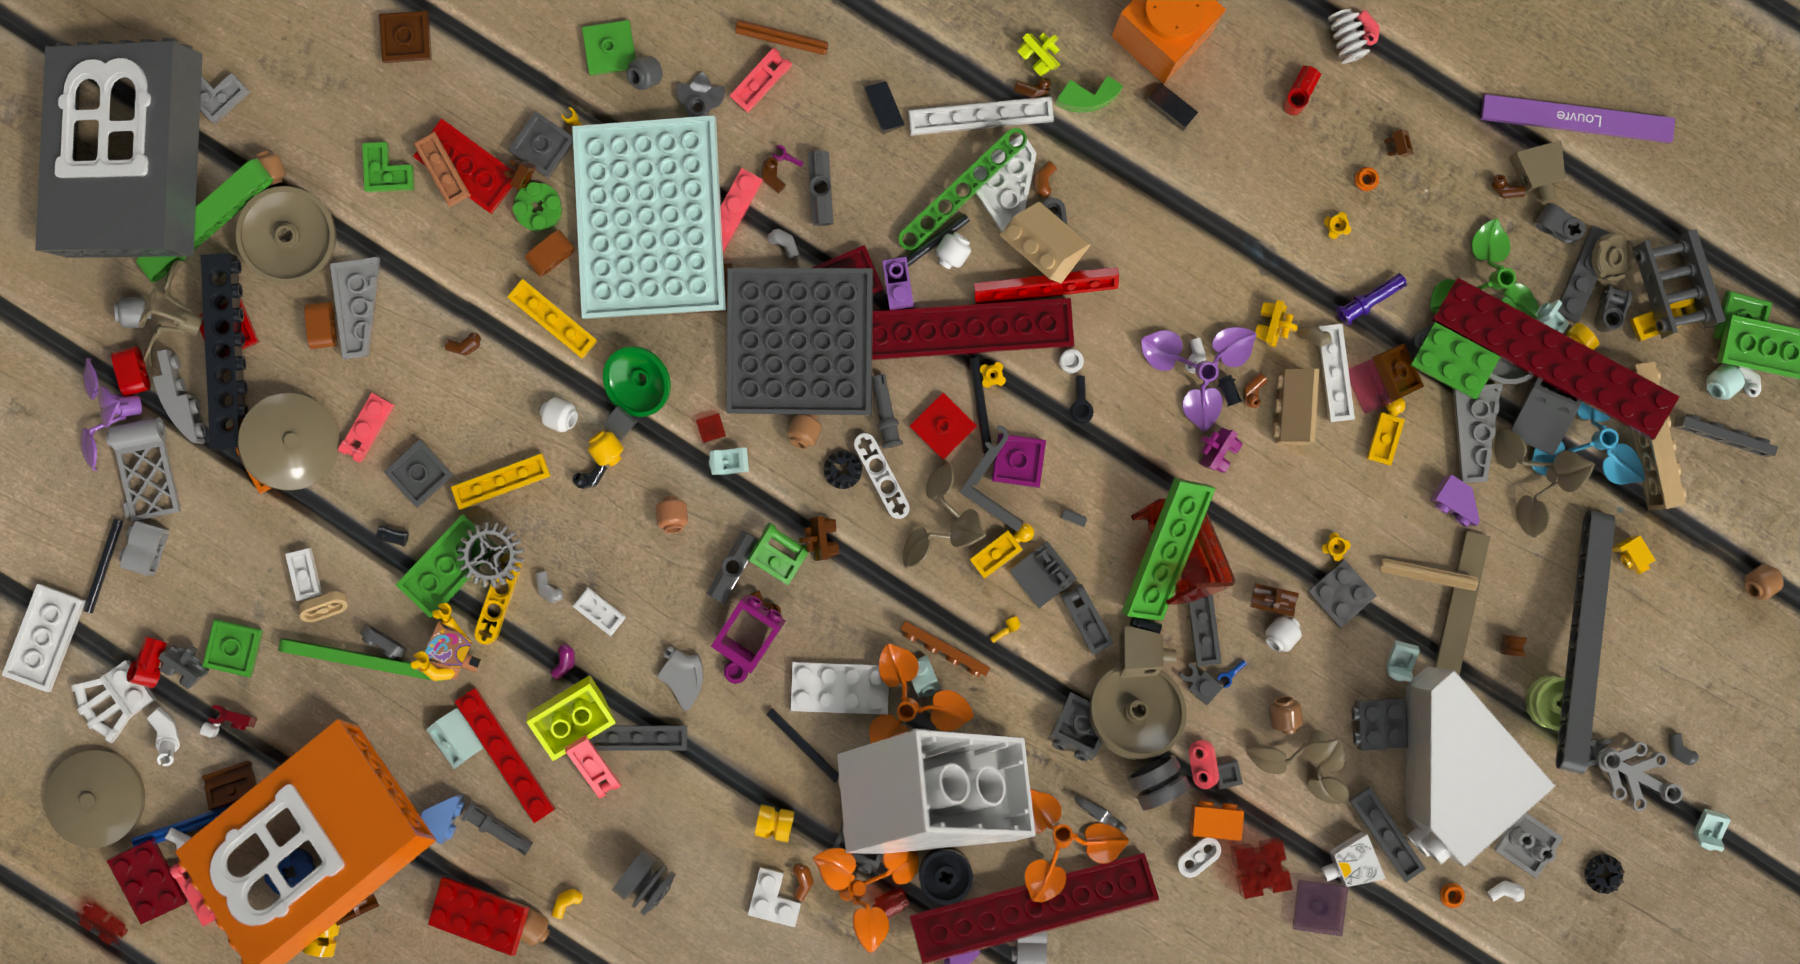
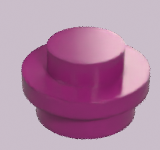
(735, 673)

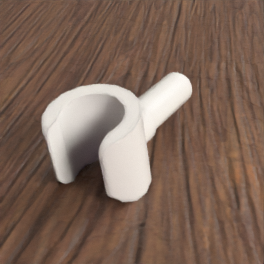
(210, 730)

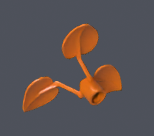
(948, 706)
(1103, 841)
(836, 871)

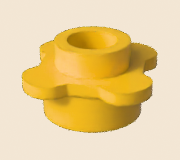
(1341, 219)
(997, 370)
(1343, 546)

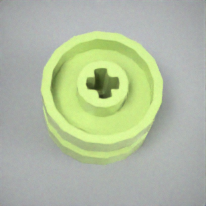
(1542, 701)

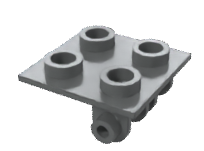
(1043, 574)

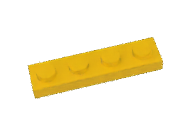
(552, 318)
(501, 481)

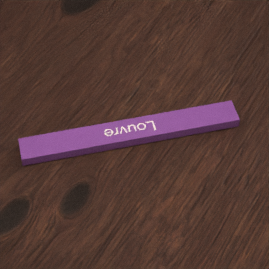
(1577, 118)

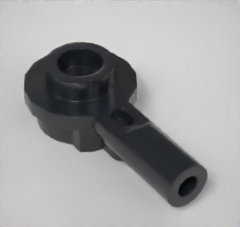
(1081, 410)

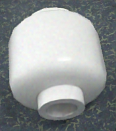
(953, 250)
(558, 414)
(1283, 634)

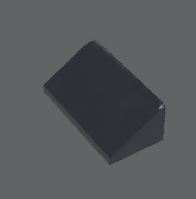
(1171, 106)
(884, 107)

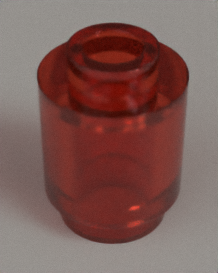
(892, 902)

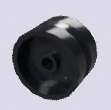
(948, 889)

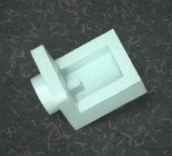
(1550, 316)
(728, 461)
(1401, 661)
(925, 681)
(1711, 829)

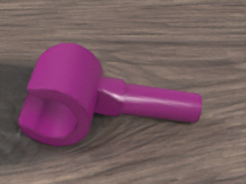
(787, 157)

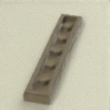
(1462, 603)

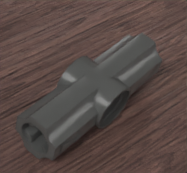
(820, 203)
(724, 580)

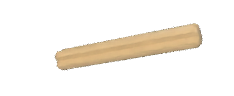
(1429, 574)

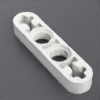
(884, 474)

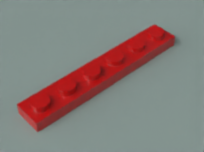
(1041, 286)
(505, 755)

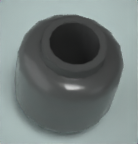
(644, 72)

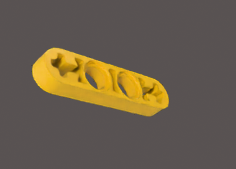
(503, 601)

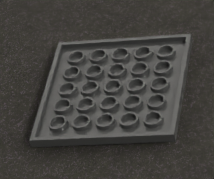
(799, 341)

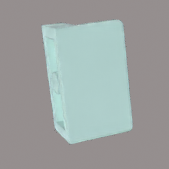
(455, 738)

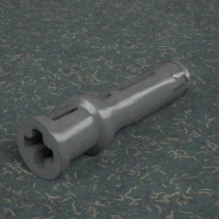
(887, 422)
(487, 823)

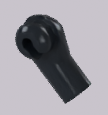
(589, 479)

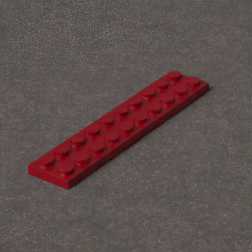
(972, 329)
(1556, 359)
(1014, 916)

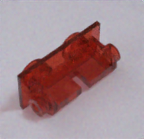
(93, 919)

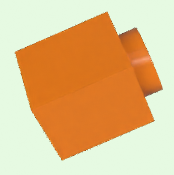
(1153, 36)

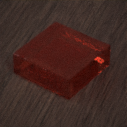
(711, 428)

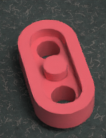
(1205, 764)

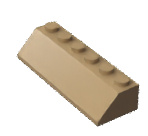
(1661, 470)

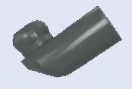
(1680, 752)

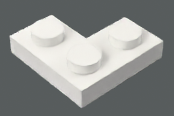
(767, 903)

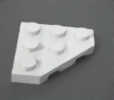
(1009, 189)

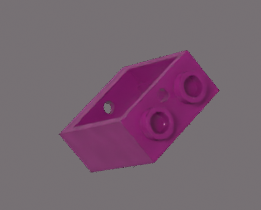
(735, 651)

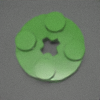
(533, 194)

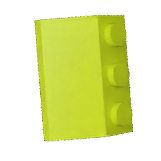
(570, 716)

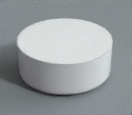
(1071, 361)

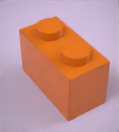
(1216, 821)

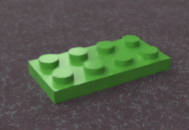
(1760, 346)
(437, 572)

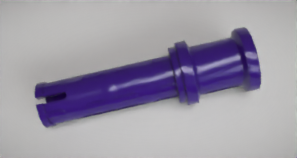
(1362, 304)

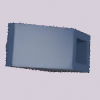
(442, 817)

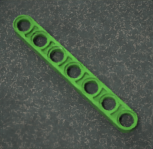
(974, 186)
(349, 657)

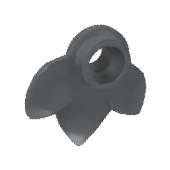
(700, 93)

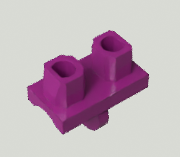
(1216, 448)

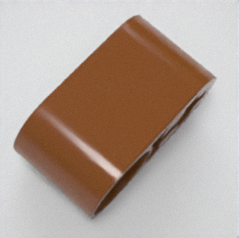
(549, 253)
(320, 325)

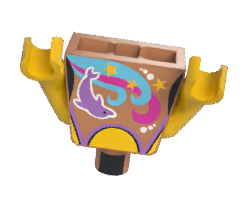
(446, 649)

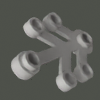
(1634, 775)

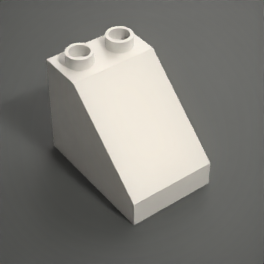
(1461, 770)
(934, 792)

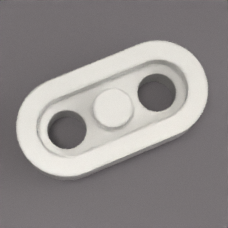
(1200, 859)

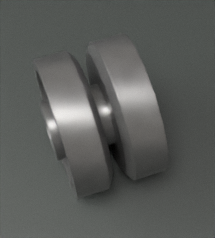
(1158, 782)

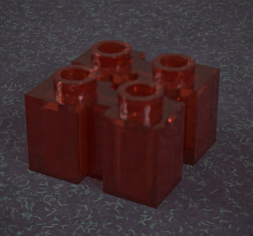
(1248, 860)

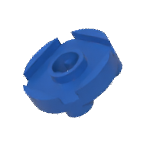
(303, 867)

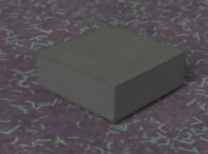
(619, 423)
(1073, 518)
(1229, 774)

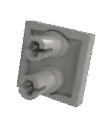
(1529, 844)

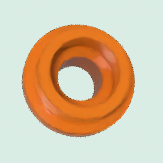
(1372, 174)
(1459, 895)

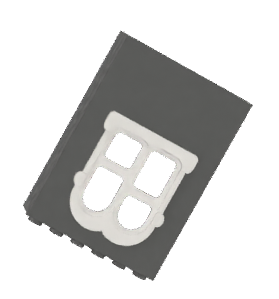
(130, 204)

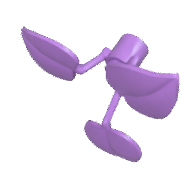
(1203, 405)
(109, 407)

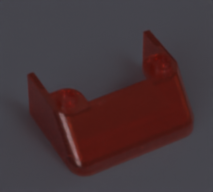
(1206, 567)

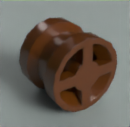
(1513, 645)

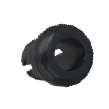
(1229, 390)
(392, 535)
(1146, 624)

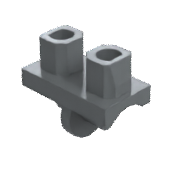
(185, 663)

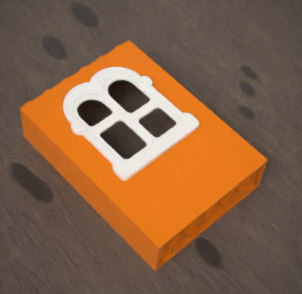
(348, 813)

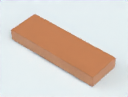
(442, 169)

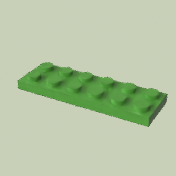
(1168, 549)

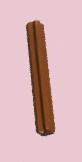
(781, 37)

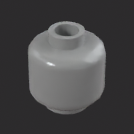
(129, 311)

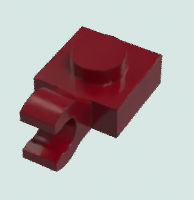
(238, 720)

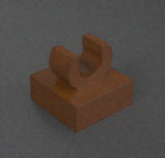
(1402, 144)
(523, 173)

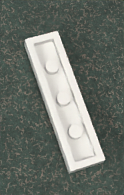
(1336, 376)

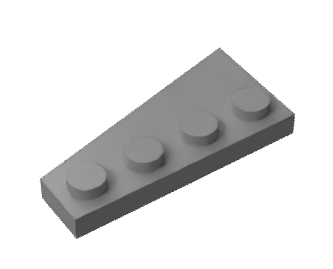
(355, 303)
(1475, 431)

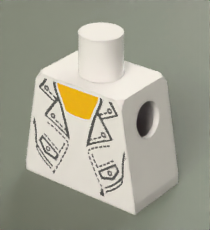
(1354, 862)

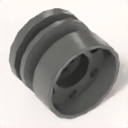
(644, 882)

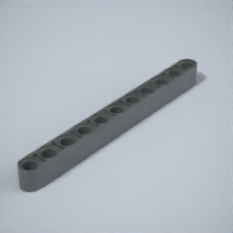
(1585, 642)

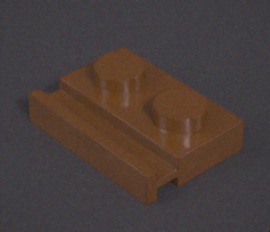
(228, 784)

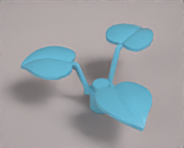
(1619, 467)

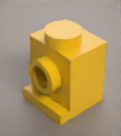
(1634, 554)

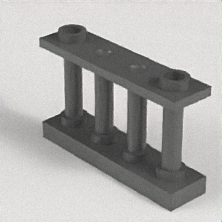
(1699, 276)

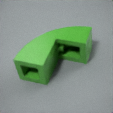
(1079, 100)

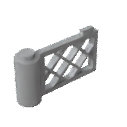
(138, 437)

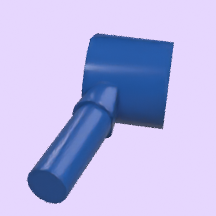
(1230, 674)

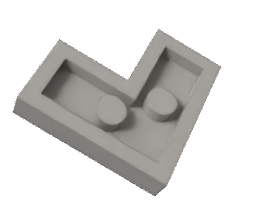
(220, 100)

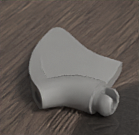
(683, 675)

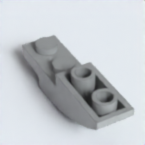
(180, 408)

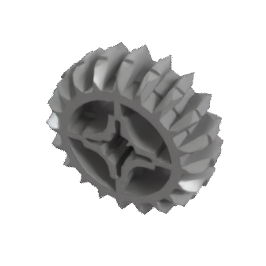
(485, 544)

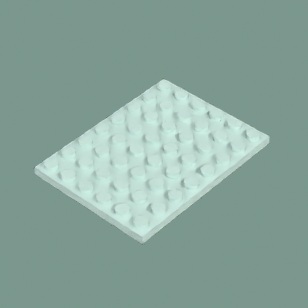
(649, 217)

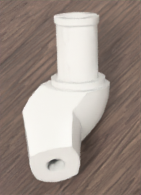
(167, 736)

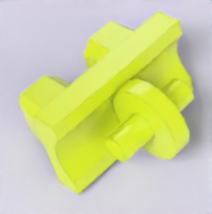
(1033, 45)

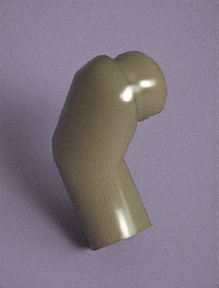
(1315, 335)

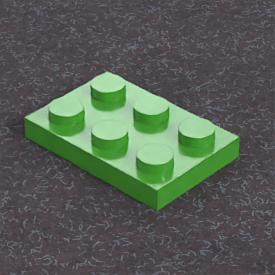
(1455, 361)

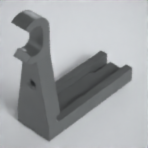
(981, 499)

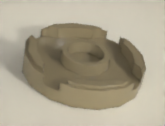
(1612, 257)

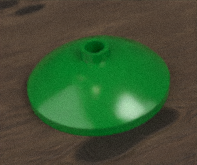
(629, 389)

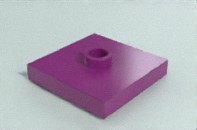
(1019, 461)

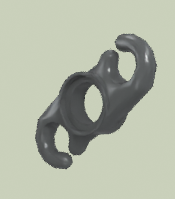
(1100, 813)

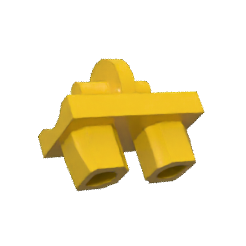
(1271, 333)

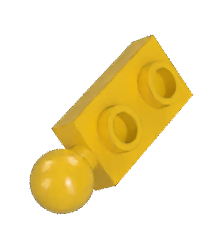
(1387, 434)
(1001, 550)

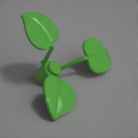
(1493, 245)

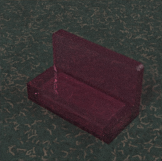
(1368, 386)

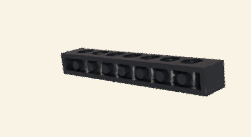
(215, 341)

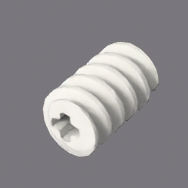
(1348, 35)

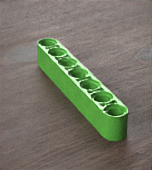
(215, 212)

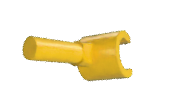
(573, 120)
(1012, 625)

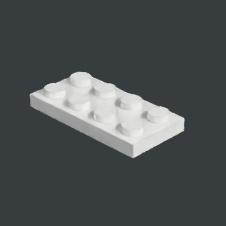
(43, 638)
(838, 688)

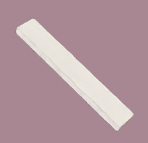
(981, 116)

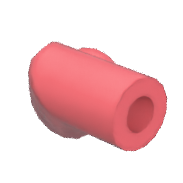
(1370, 27)

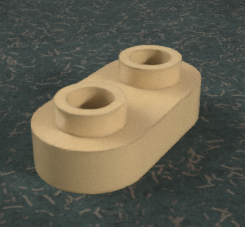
(323, 606)

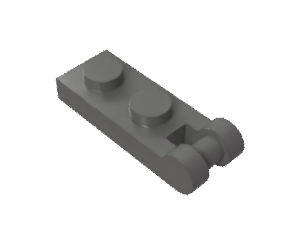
(1087, 620)

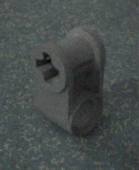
(1556, 222)
(1614, 304)

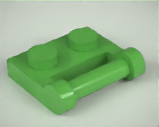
(774, 561)

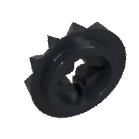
(843, 481)
(1596, 867)

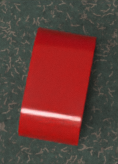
(130, 371)

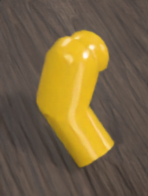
(565, 899)

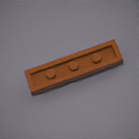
(953, 655)

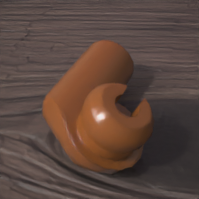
(1251, 392)

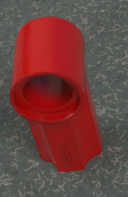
(1301, 89)
(146, 669)

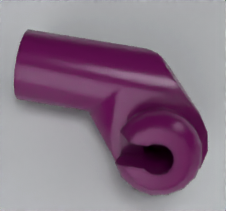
(566, 659)

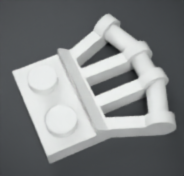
(128, 697)

